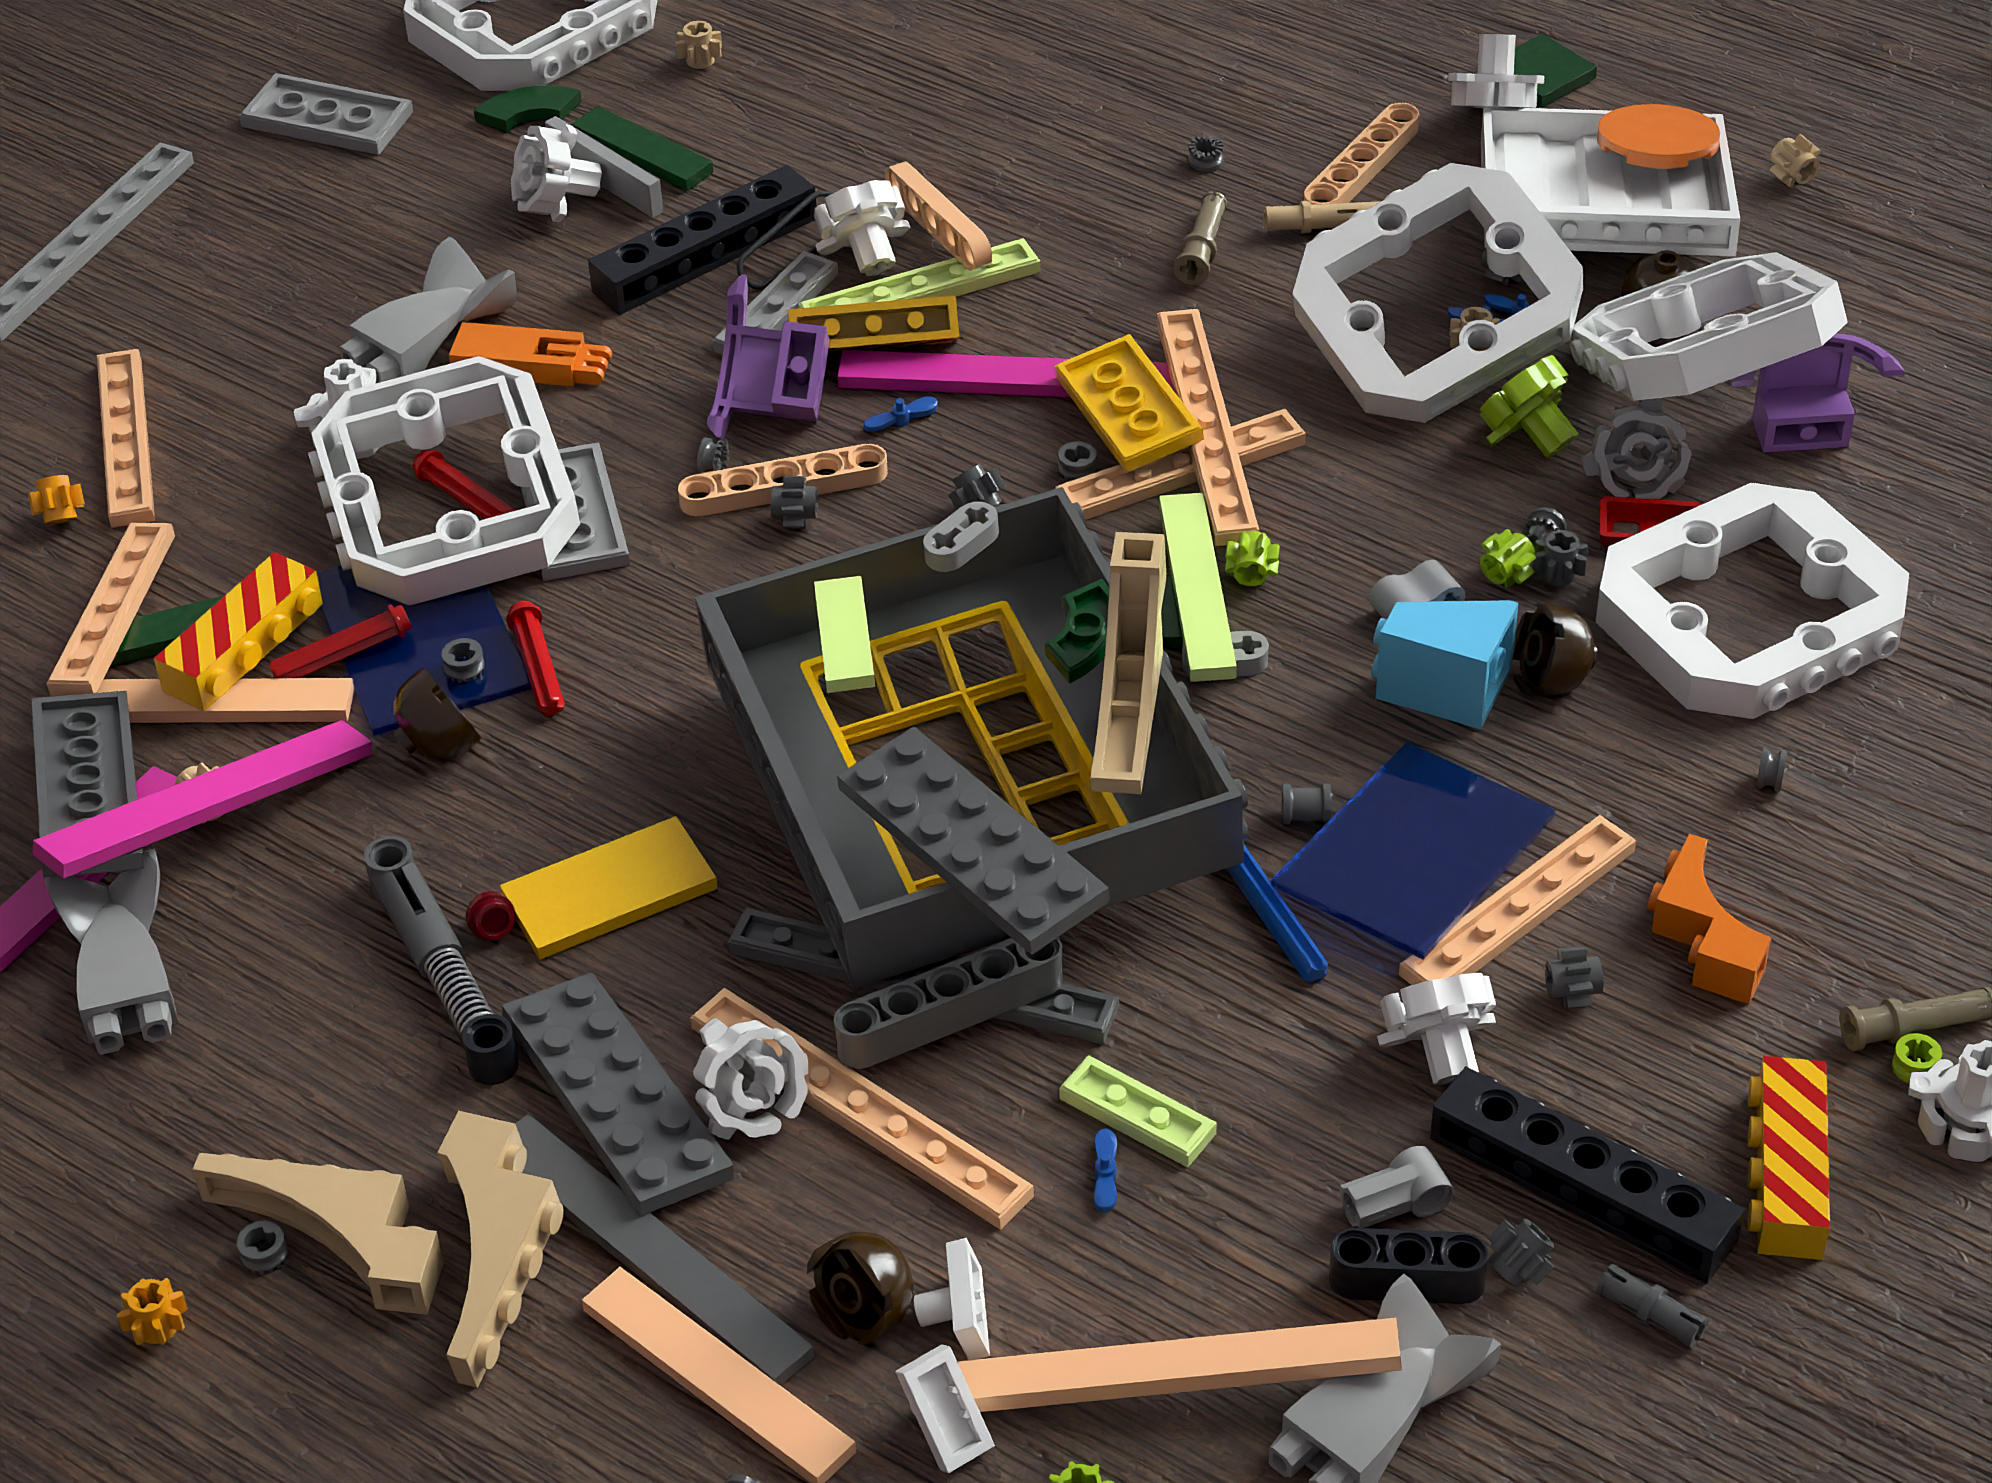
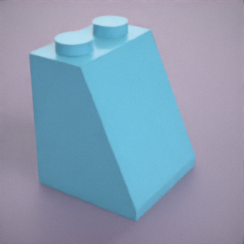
(1445, 657)

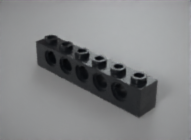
(699, 240)
(1587, 1174)

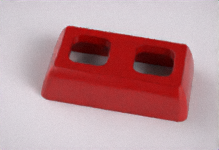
(1639, 511)

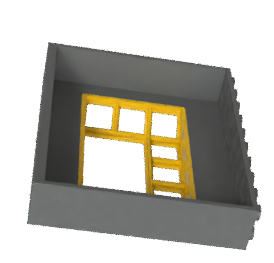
(767, 664)

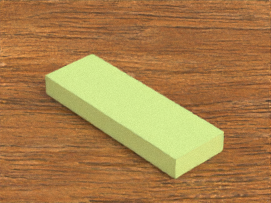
(844, 634)
(1138, 1111)

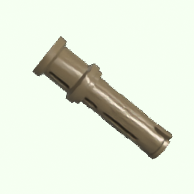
(1199, 246)
(1895, 1019)

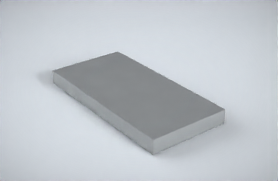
(326, 113)
(599, 538)

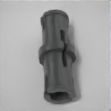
(1652, 1306)

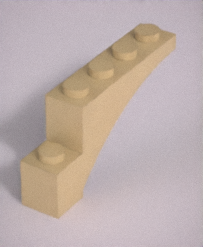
(1130, 662)
(342, 1208)
(508, 1230)

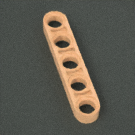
(1364, 147)
(940, 217)
(761, 477)

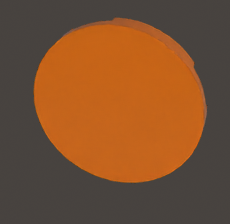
(1658, 135)

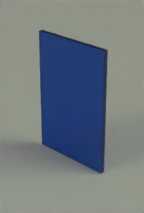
(434, 623)
(1413, 850)

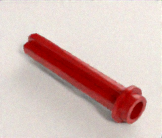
(431, 467)
(525, 620)
(342, 644)

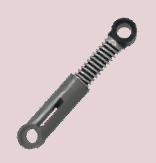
(440, 958)

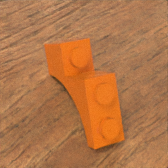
(1724, 951)

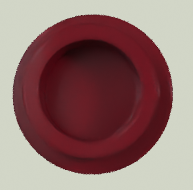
(490, 915)

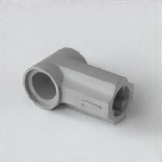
(1409, 1184)

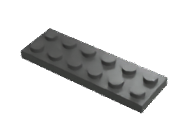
(83, 765)
(974, 840)
(618, 1094)

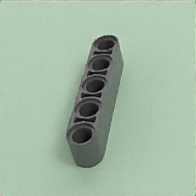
(944, 1001)

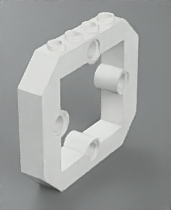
(472, 51)
(1415, 211)
(1797, 315)
(463, 549)
(1672, 637)

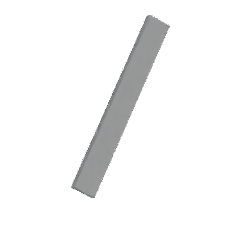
(89, 234)

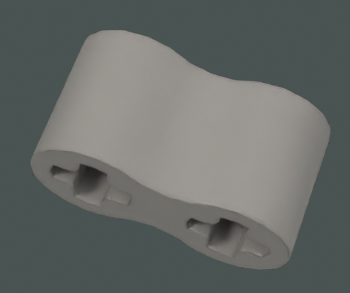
(1423, 584)

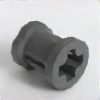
(1306, 804)

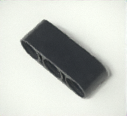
(1440, 1263)

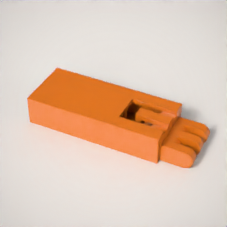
(546, 354)

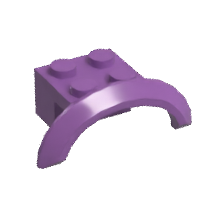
(767, 368)
(1805, 397)

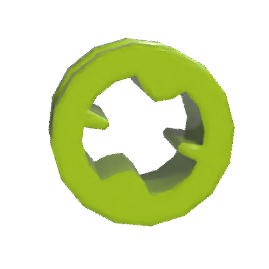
(1914, 1046)

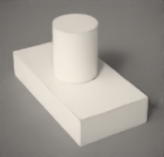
(960, 1302)
(945, 1408)

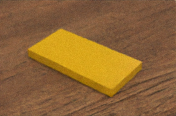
(1128, 403)
(608, 887)

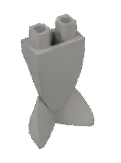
(409, 330)
(118, 966)
(1357, 1422)

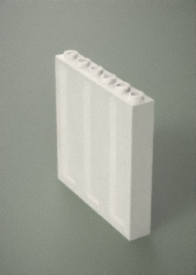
(1602, 200)

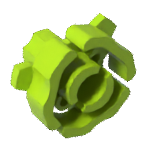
(1531, 404)

